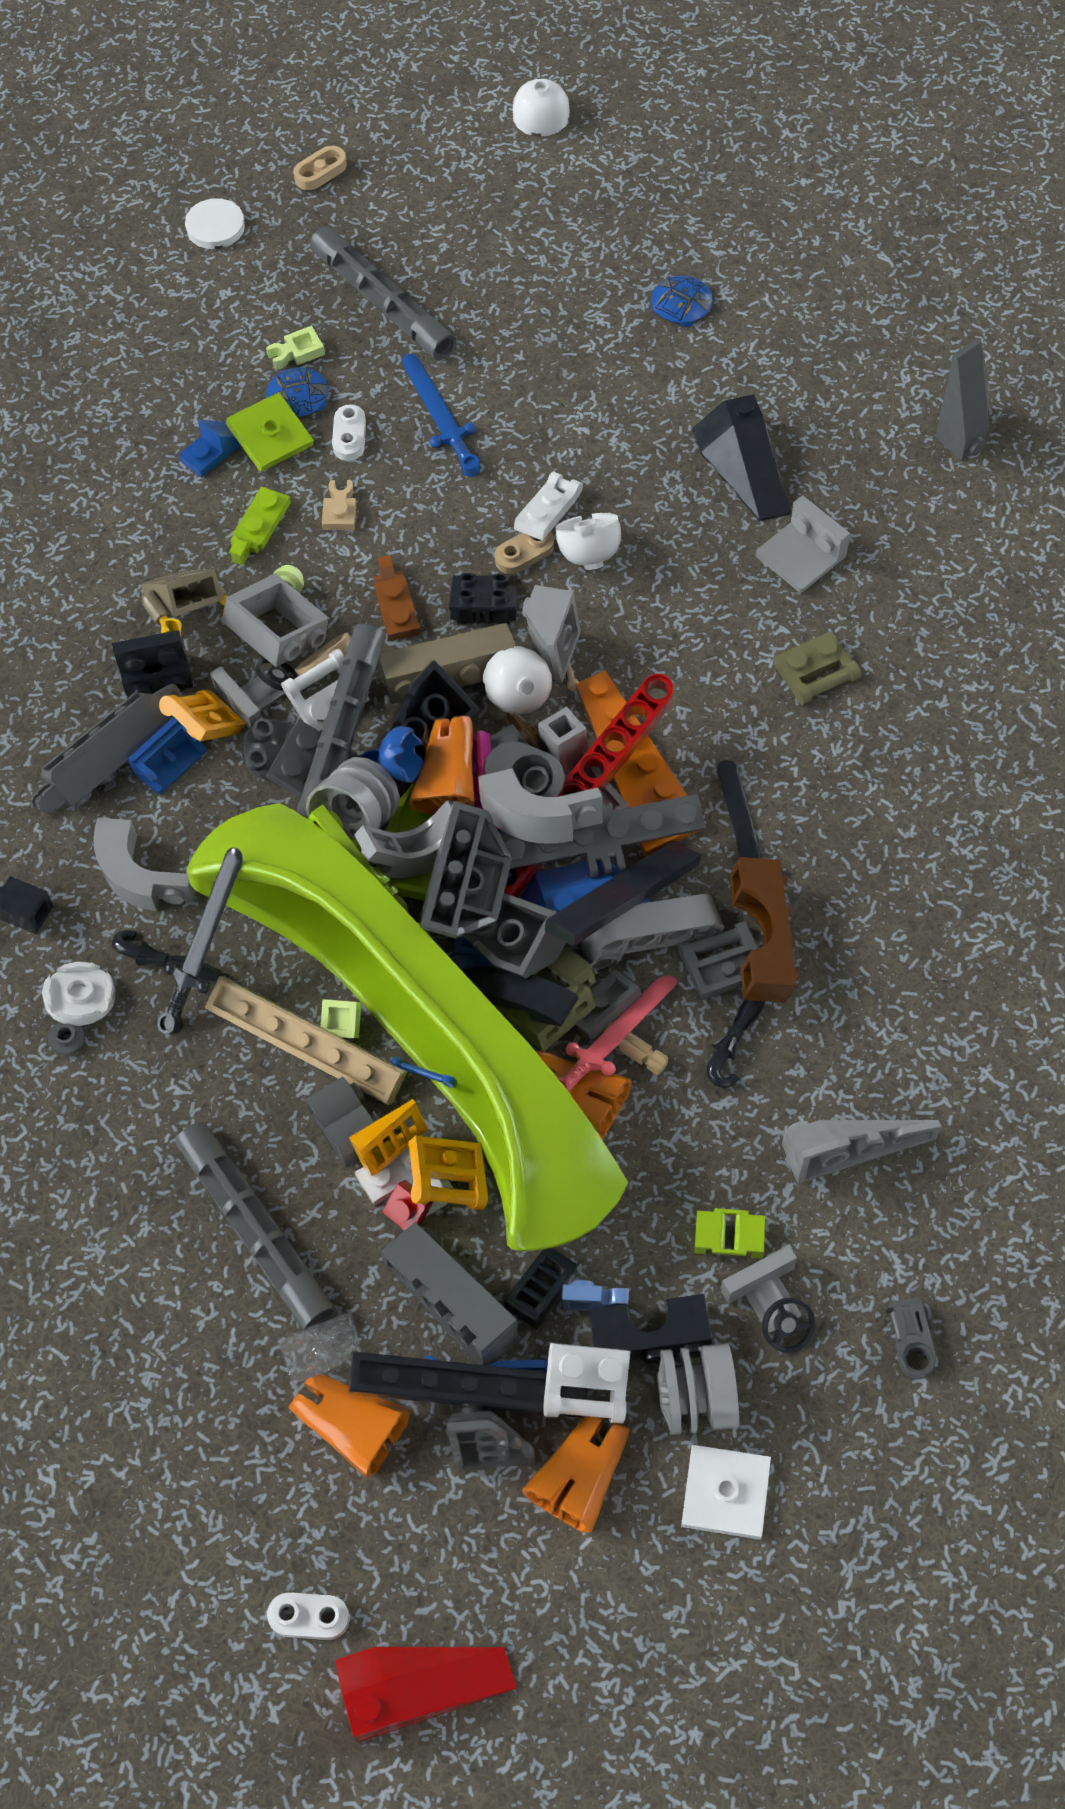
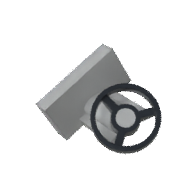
(256, 694)
(770, 1298)

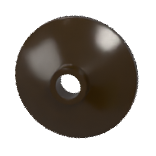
(528, 732)

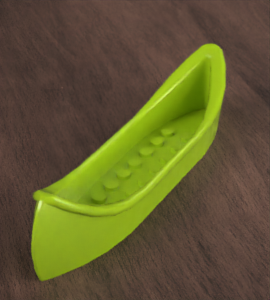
(537, 1140)

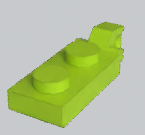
(258, 524)

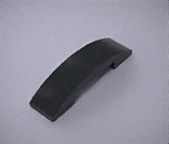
(540, 998)

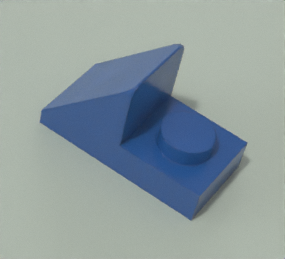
(210, 448)

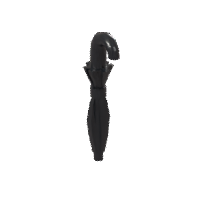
(147, 955)
(726, 1047)

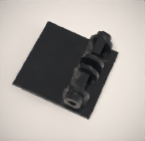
(483, 593)

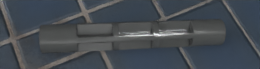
(383, 293)
(345, 706)
(254, 1225)

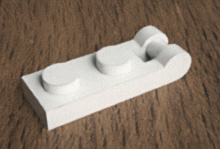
(548, 506)

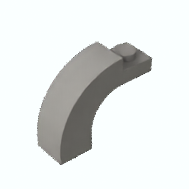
(568, 742)
(534, 816)
(405, 852)
(138, 886)

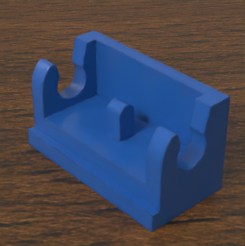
(166, 756)

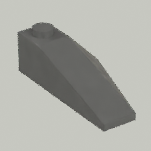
(486, 1441)

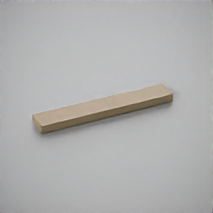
(305, 1040)

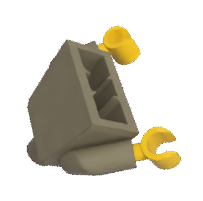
(181, 594)

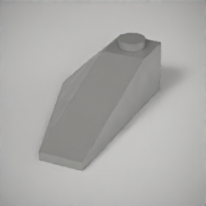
(839, 1144)

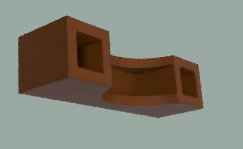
(760, 891)

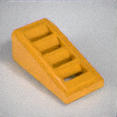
(373, 1135)

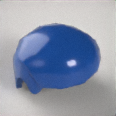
(399, 756)

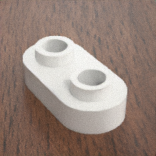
(349, 429)
(307, 1616)

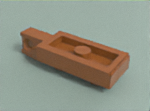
(395, 601)

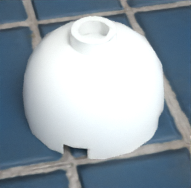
(541, 107)
(589, 540)
(517, 680)

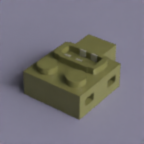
(571, 973)

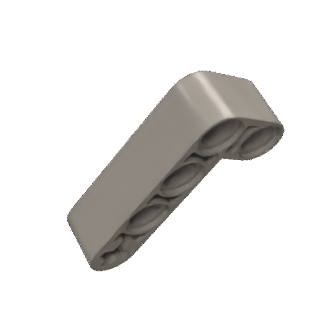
(652, 927)

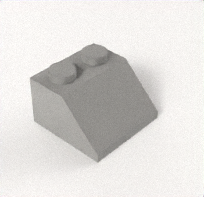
(553, 627)

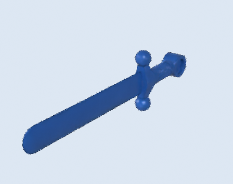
(450, 432)

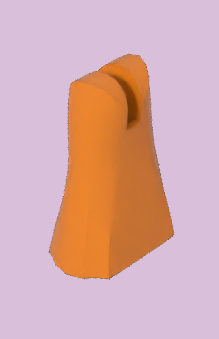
(446, 767)
(596, 1094)
(351, 1422)
(578, 1474)

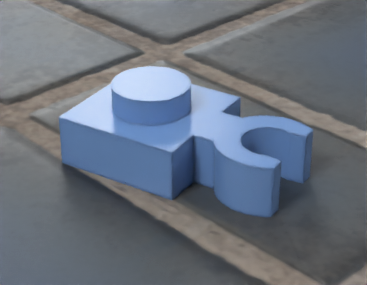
(585, 1296)

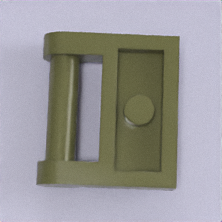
(813, 659)

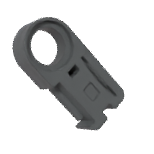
(912, 1334)

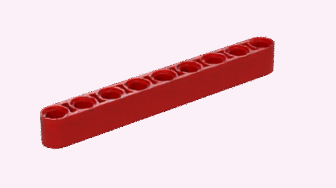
(607, 760)

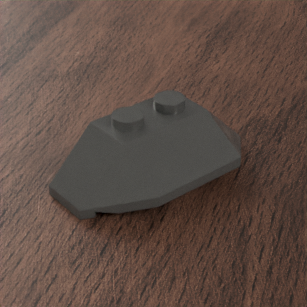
(466, 875)

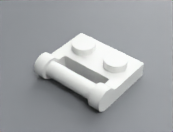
(315, 708)
(586, 1369)

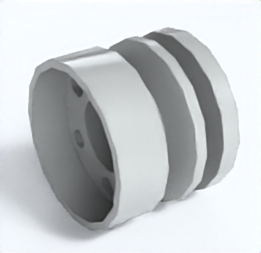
(359, 795)
(699, 1389)

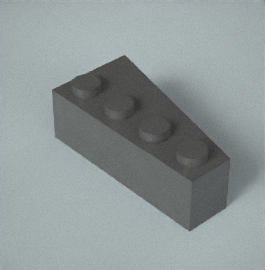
(451, 1295)

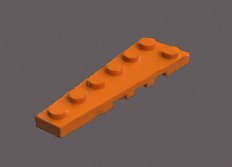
(645, 774)

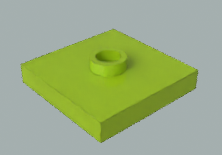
(269, 432)

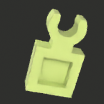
(298, 346)

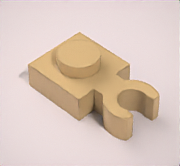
(340, 509)

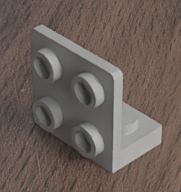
(805, 546)

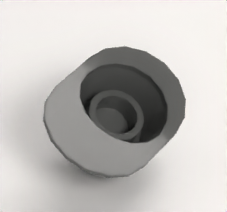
(534, 769)

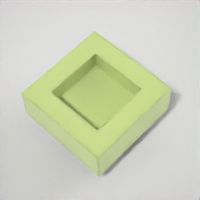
(341, 1017)

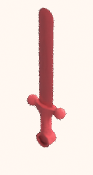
(593, 1057)

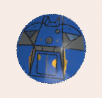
(681, 300)
(301, 389)

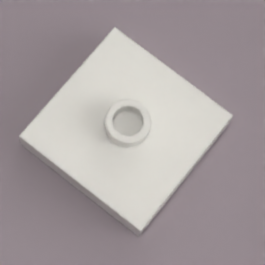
(726, 1492)

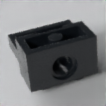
(158, 653)

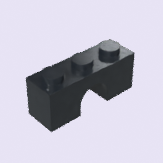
(685, 1328)

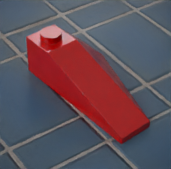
(408, 1685)

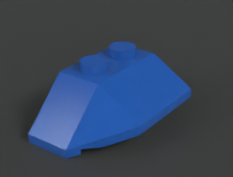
(565, 885)

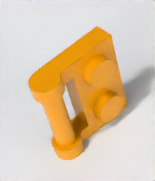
(203, 715)
(447, 1161)

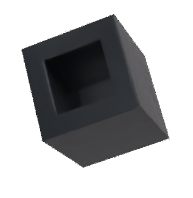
(24, 905)

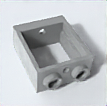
(275, 594)

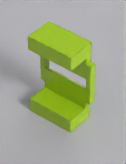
(748, 1233)

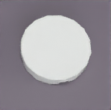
(214, 223)
(78, 993)

